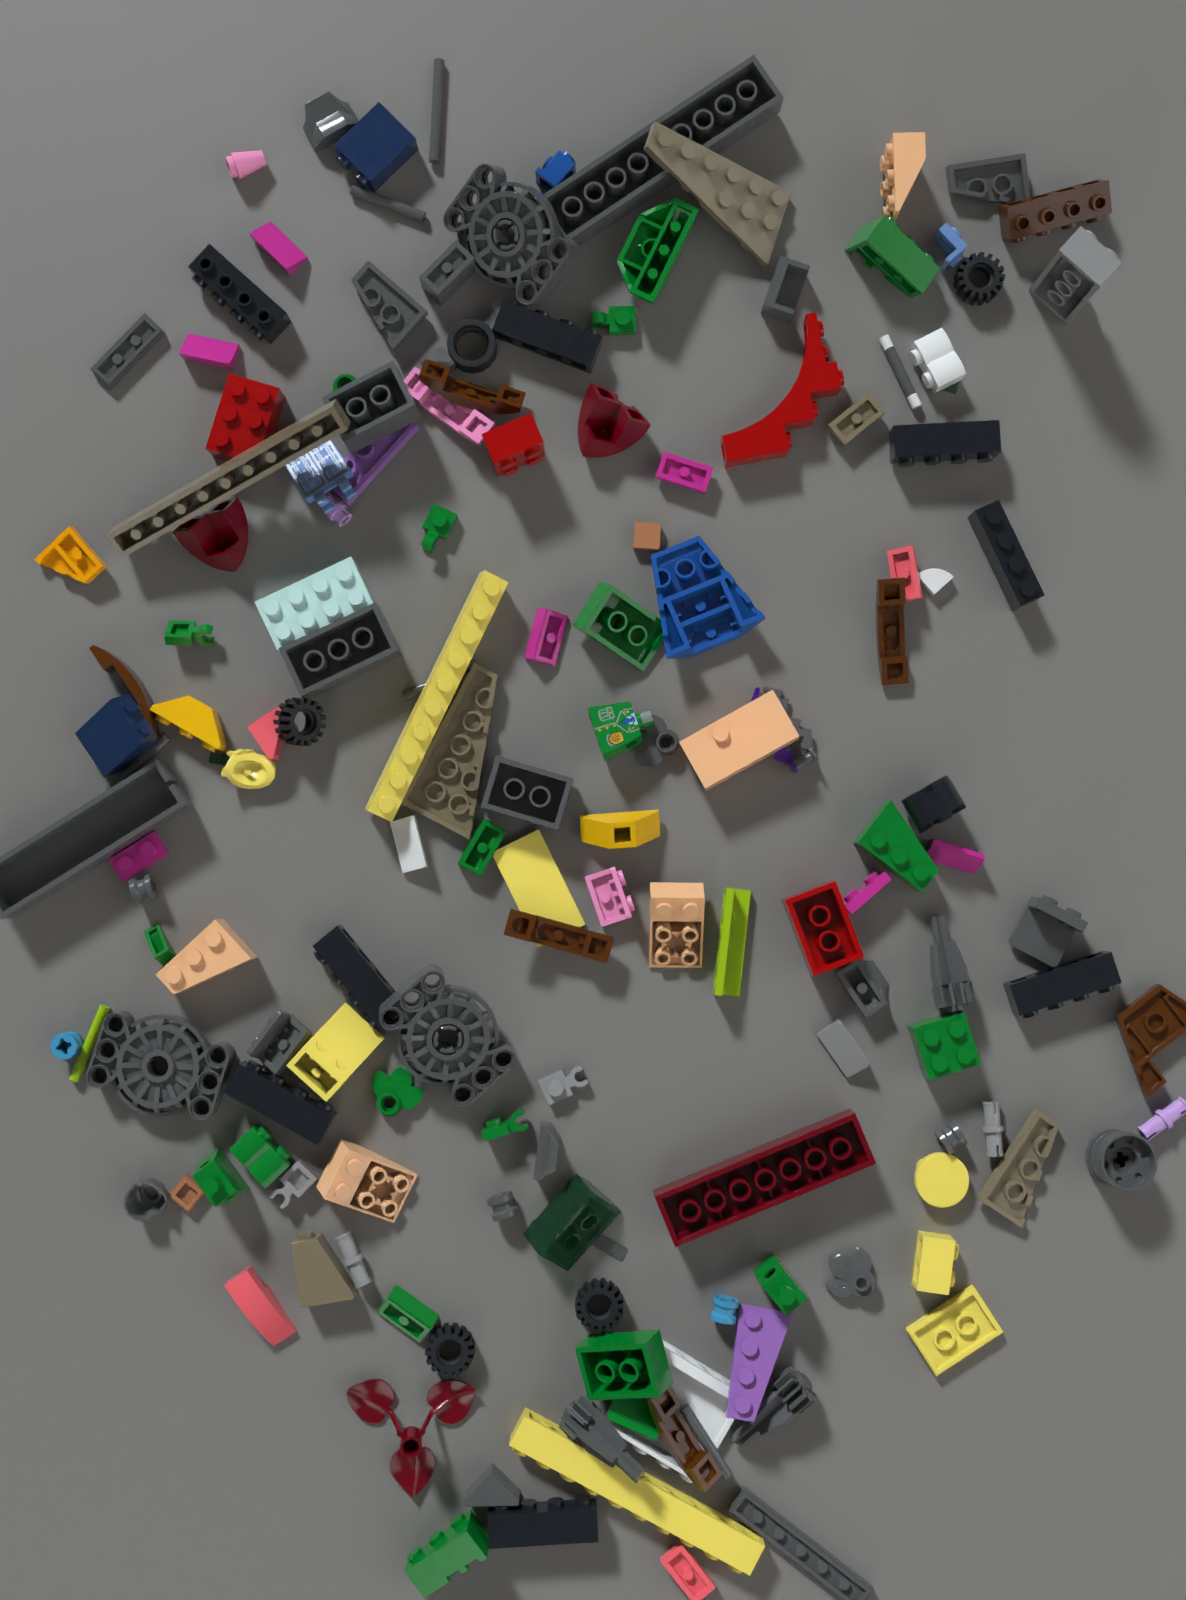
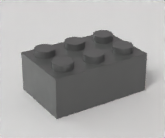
(375, 406)
(527, 793)

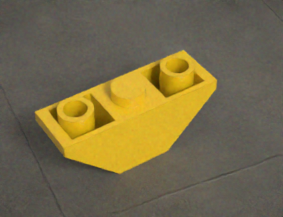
(194, 720)
(620, 828)

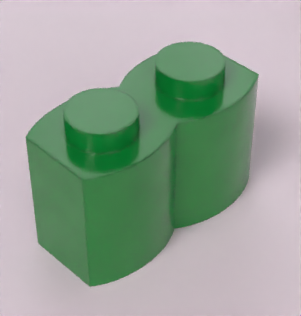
(261, 1155)

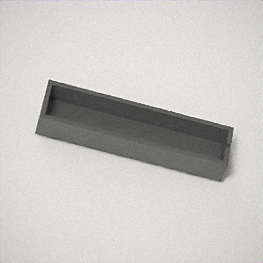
(89, 836)

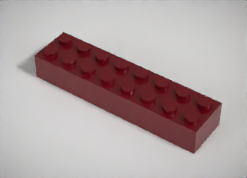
(764, 1177)

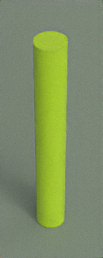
(89, 1044)

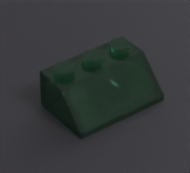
(571, 1222)

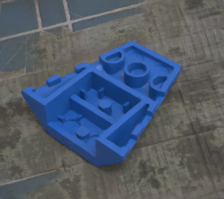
(699, 600)

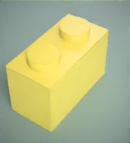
(934, 1262)

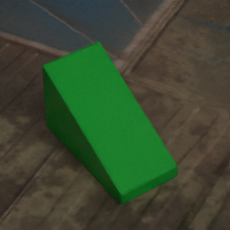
(159, 945)

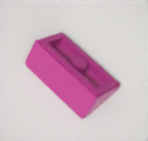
(279, 247)
(209, 351)
(546, 636)
(954, 856)

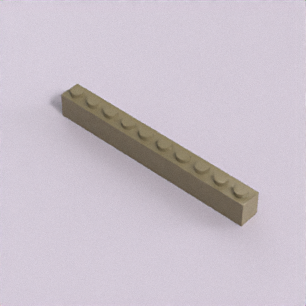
(229, 478)

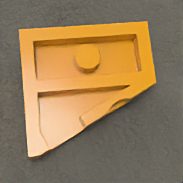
(72, 557)

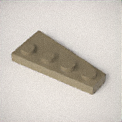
(1015, 1176)

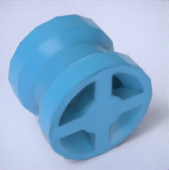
(73, 1043)
(724, 1309)

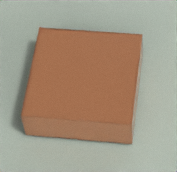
(647, 536)
(187, 1193)

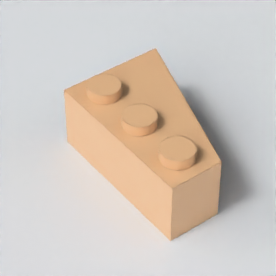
(206, 956)

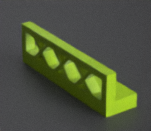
(731, 942)

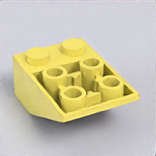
(335, 1052)

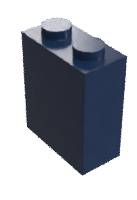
(375, 147)
(116, 735)

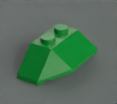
(655, 248)

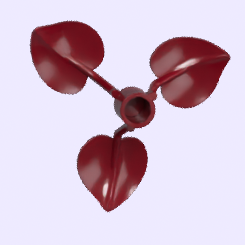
(412, 1463)

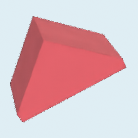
(265, 734)

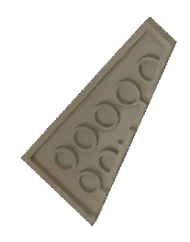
(728, 192)
(453, 765)

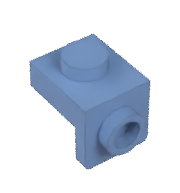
(952, 244)

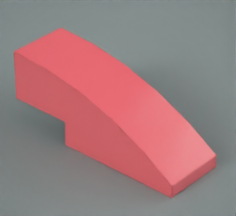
(260, 1306)

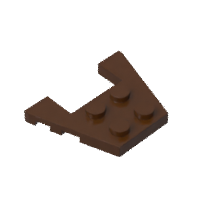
(1149, 1027)

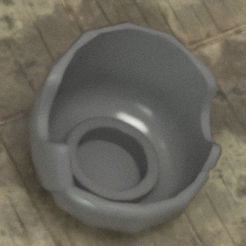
(146, 1199)

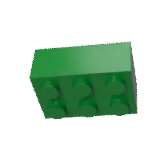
(624, 1365)

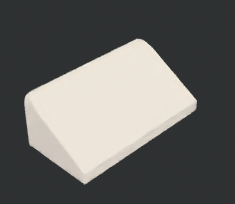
(409, 844)

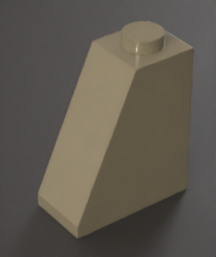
(319, 1271)

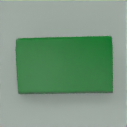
(481, 847)
(408, 1313)
(633, 1415)

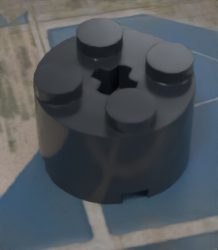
(933, 804)

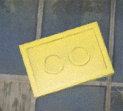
(954, 1330)

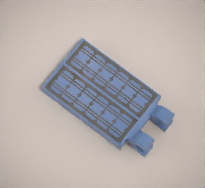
(321, 472)

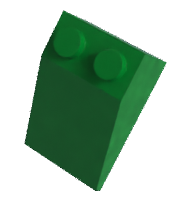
(620, 625)

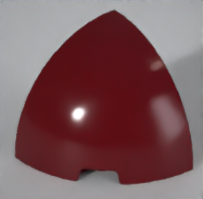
(607, 424)
(217, 535)

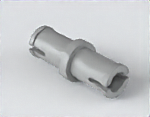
(992, 1128)
(352, 1259)

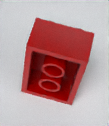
(244, 416)
(822, 928)

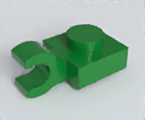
(619, 320)
(438, 524)
(186, 632)
(497, 1128)

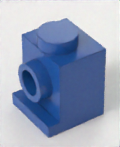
(555, 170)

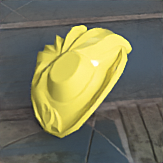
(249, 769)

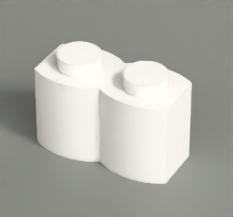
(937, 361)

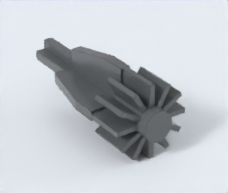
(948, 970)
(781, 1402)
(598, 1436)

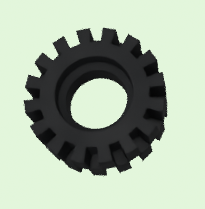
(983, 264)
(312, 725)
(599, 1321)
(450, 1366)

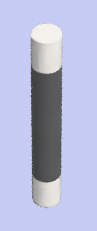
(900, 372)

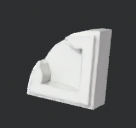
(934, 579)

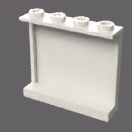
(703, 1391)

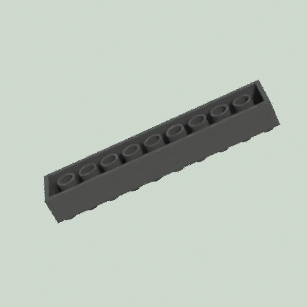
(630, 177)

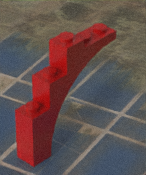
(816, 380)

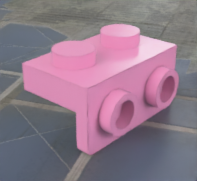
(609, 897)

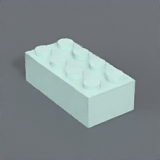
(314, 602)

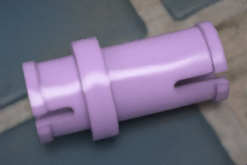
(339, 513)

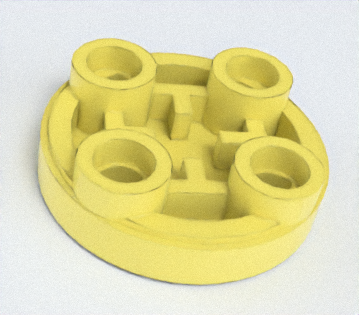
(941, 1179)

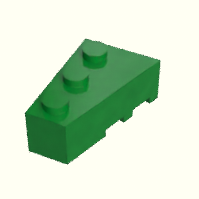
(895, 255)
(896, 847)
(447, 1553)

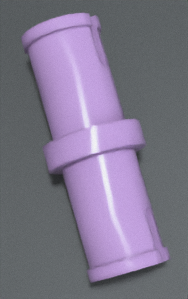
(1162, 1119)

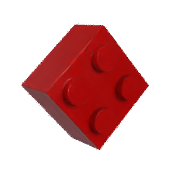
(514, 445)

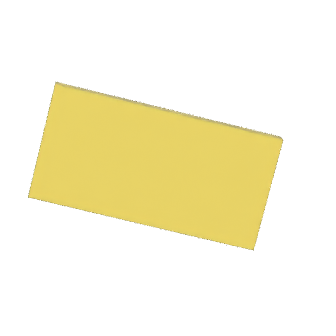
(537, 880)

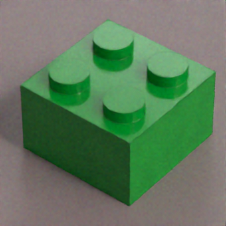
(943, 1044)

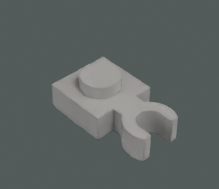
(558, 1085)
(296, 1182)

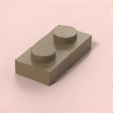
(856, 419)

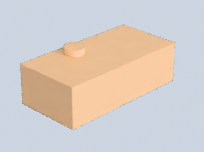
(739, 740)

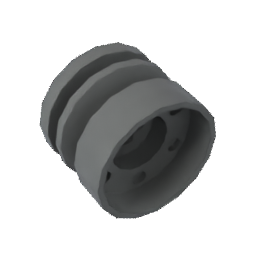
(1133, 1168)

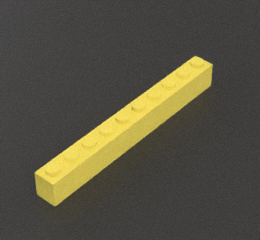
(436, 695)
(647, 1499)

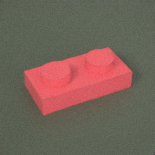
(904, 564)
(687, 1572)

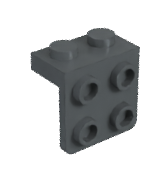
(1046, 930)

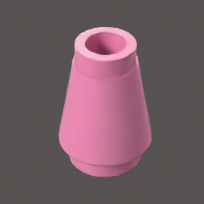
(244, 163)

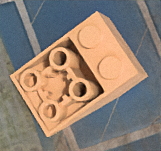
(901, 166)
(676, 925)
(365, 1181)

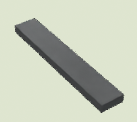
(798, 1547)

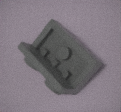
(279, 1041)

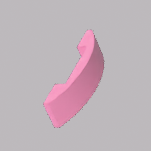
(462, 420)

